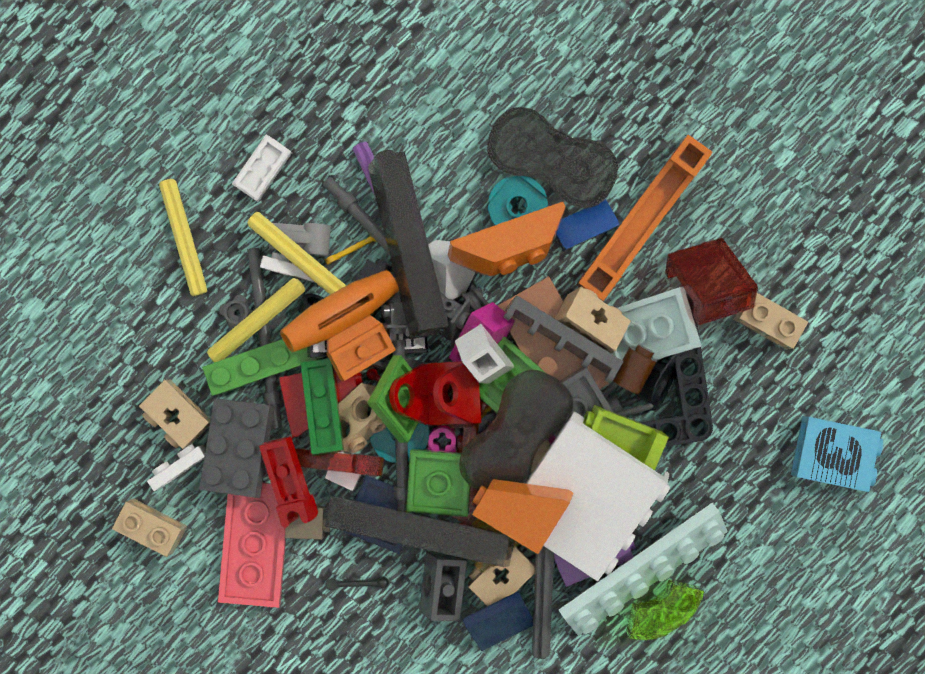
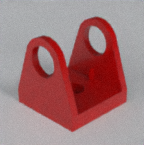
(429, 394)

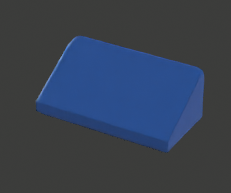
(586, 225)

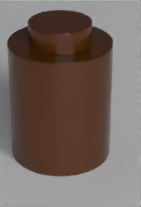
(635, 369)

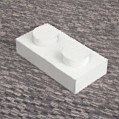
(280, 264)
(166, 473)

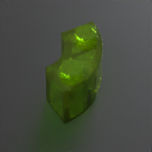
(665, 612)

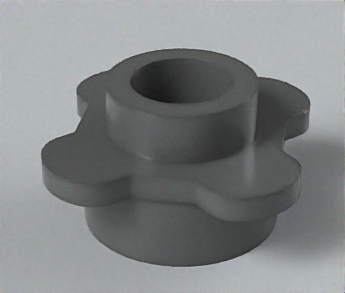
(228, 310)

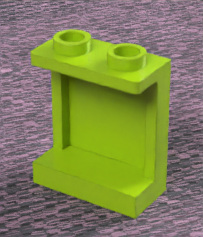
(629, 435)

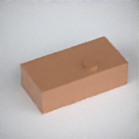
(540, 348)

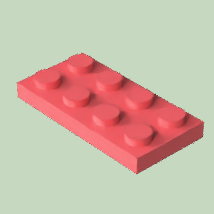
(252, 551)

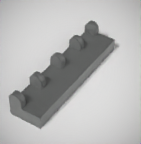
(563, 337)

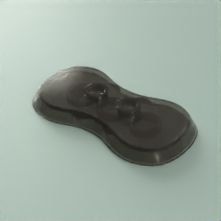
(531, 147)
(528, 415)

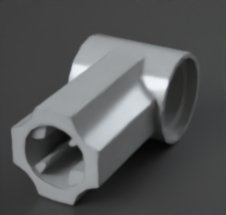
(311, 237)

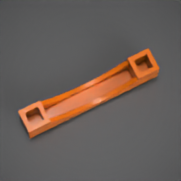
(645, 217)

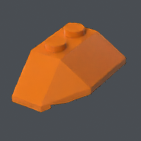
(508, 243)

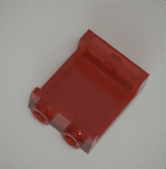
(713, 280)

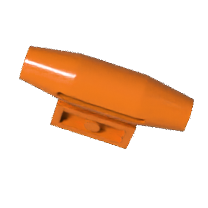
(346, 323)

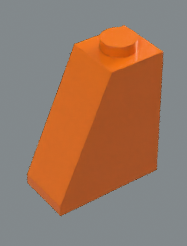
(522, 510)

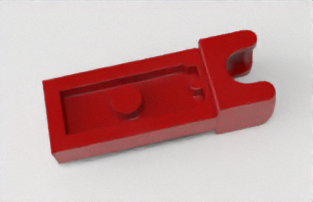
(288, 482)

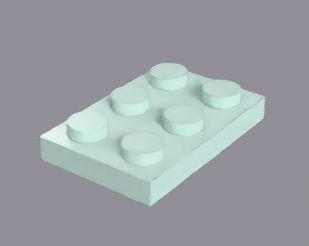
(660, 324)

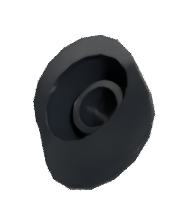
(658, 383)

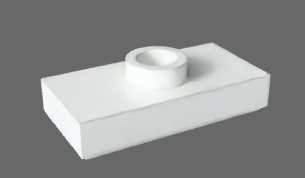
(262, 168)

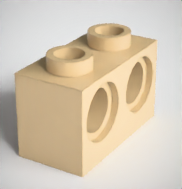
(773, 322)
(354, 413)
(149, 527)

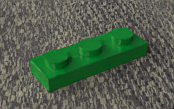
(322, 407)

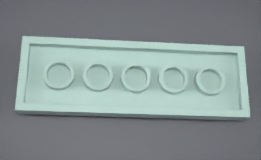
(644, 569)

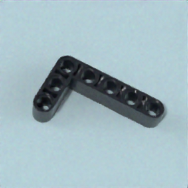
(688, 413)

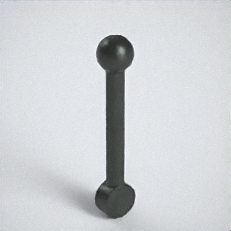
(332, 583)

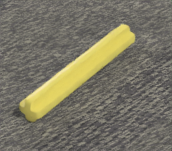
(183, 237)
(294, 253)
(256, 320)

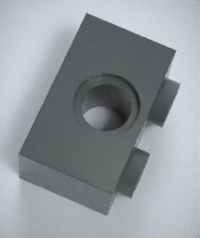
(442, 586)

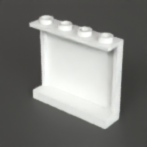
(608, 496)

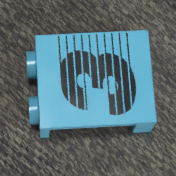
(837, 454)

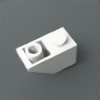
(483, 355)

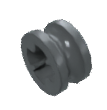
(475, 297)

